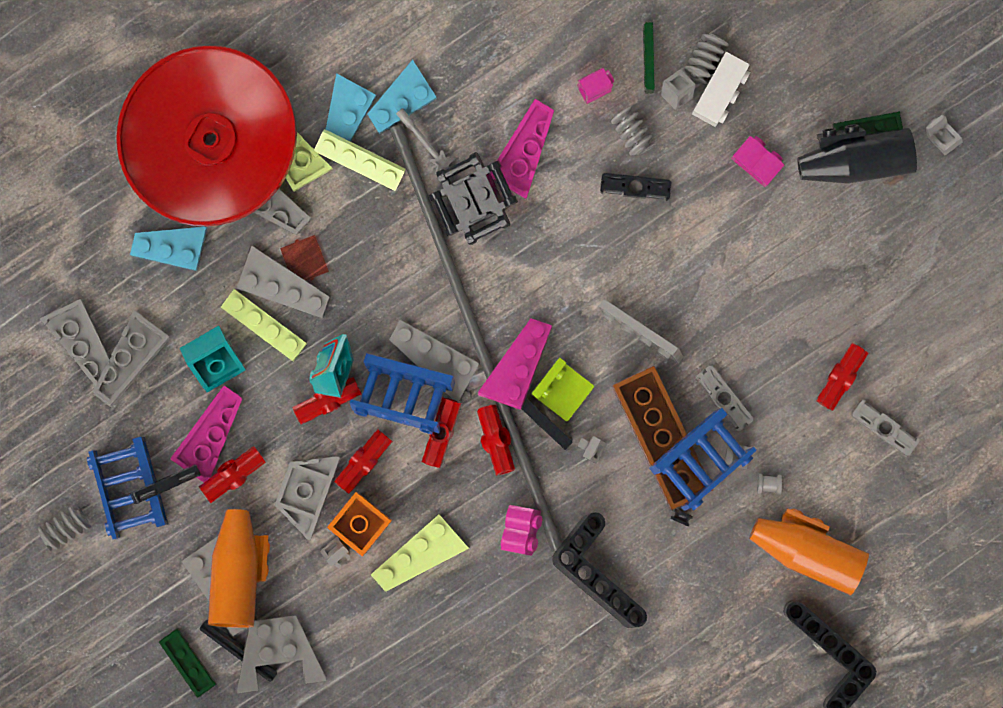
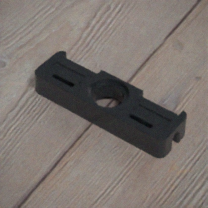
(620, 184)
(545, 424)
(165, 484)

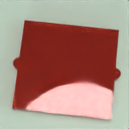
(305, 258)

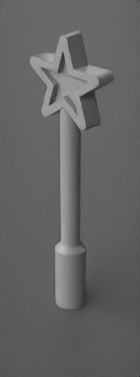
(440, 160)

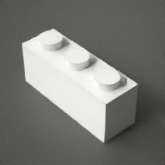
(722, 90)

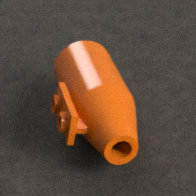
(805, 548)
(236, 568)

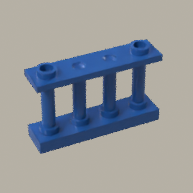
(398, 372)
(682, 451)
(144, 471)

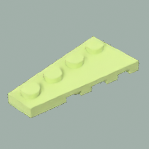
(306, 165)
(425, 550)

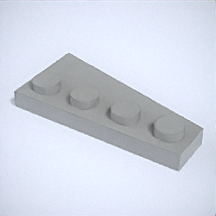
(284, 213)
(275, 282)
(645, 335)
(80, 338)
(134, 351)
(435, 356)
(199, 567)

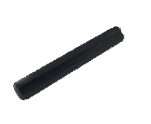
(235, 648)

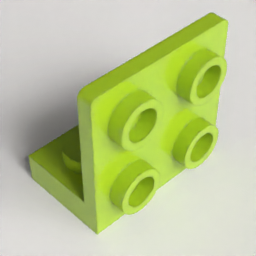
(562, 390)

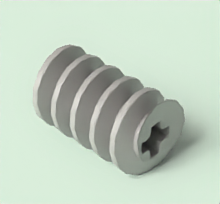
(704, 57)
(632, 132)
(64, 528)

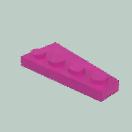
(524, 148)
(516, 370)
(209, 434)

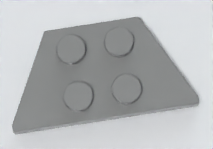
(306, 491)

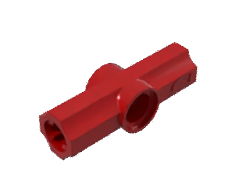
(842, 376)
(325, 404)
(495, 439)
(437, 447)
(363, 461)
(232, 474)

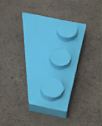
(406, 92)
(348, 107)
(171, 247)

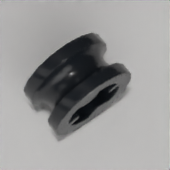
(681, 517)

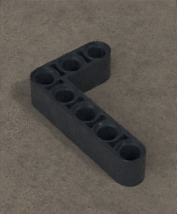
(593, 575)
(835, 652)

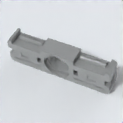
(715, 385)
(896, 437)

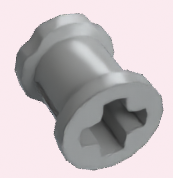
(769, 484)

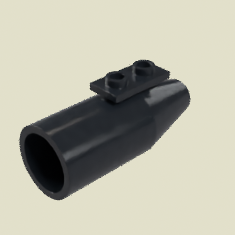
(856, 157)

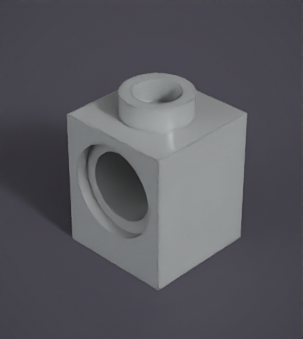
(678, 89)

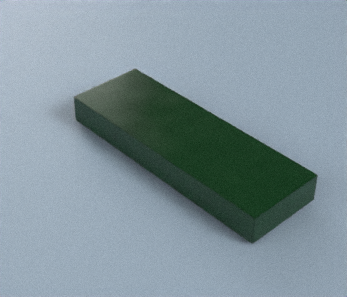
(648, 50)
(874, 124)
(187, 663)

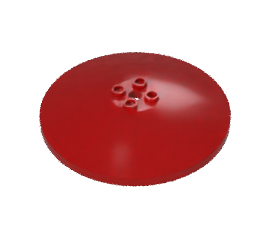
(174, 112)

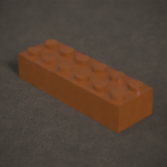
(656, 429)

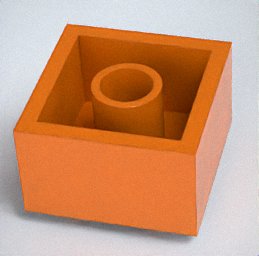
(359, 524)

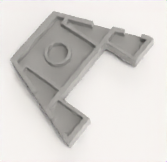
(277, 642)

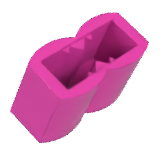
(595, 85)
(758, 161)
(521, 530)

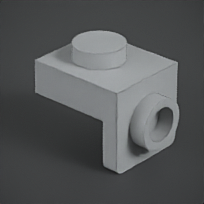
(943, 135)

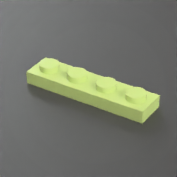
(359, 159)
(263, 325)

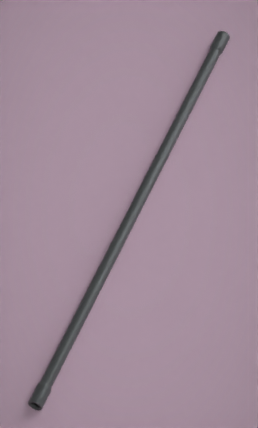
(402, 143)

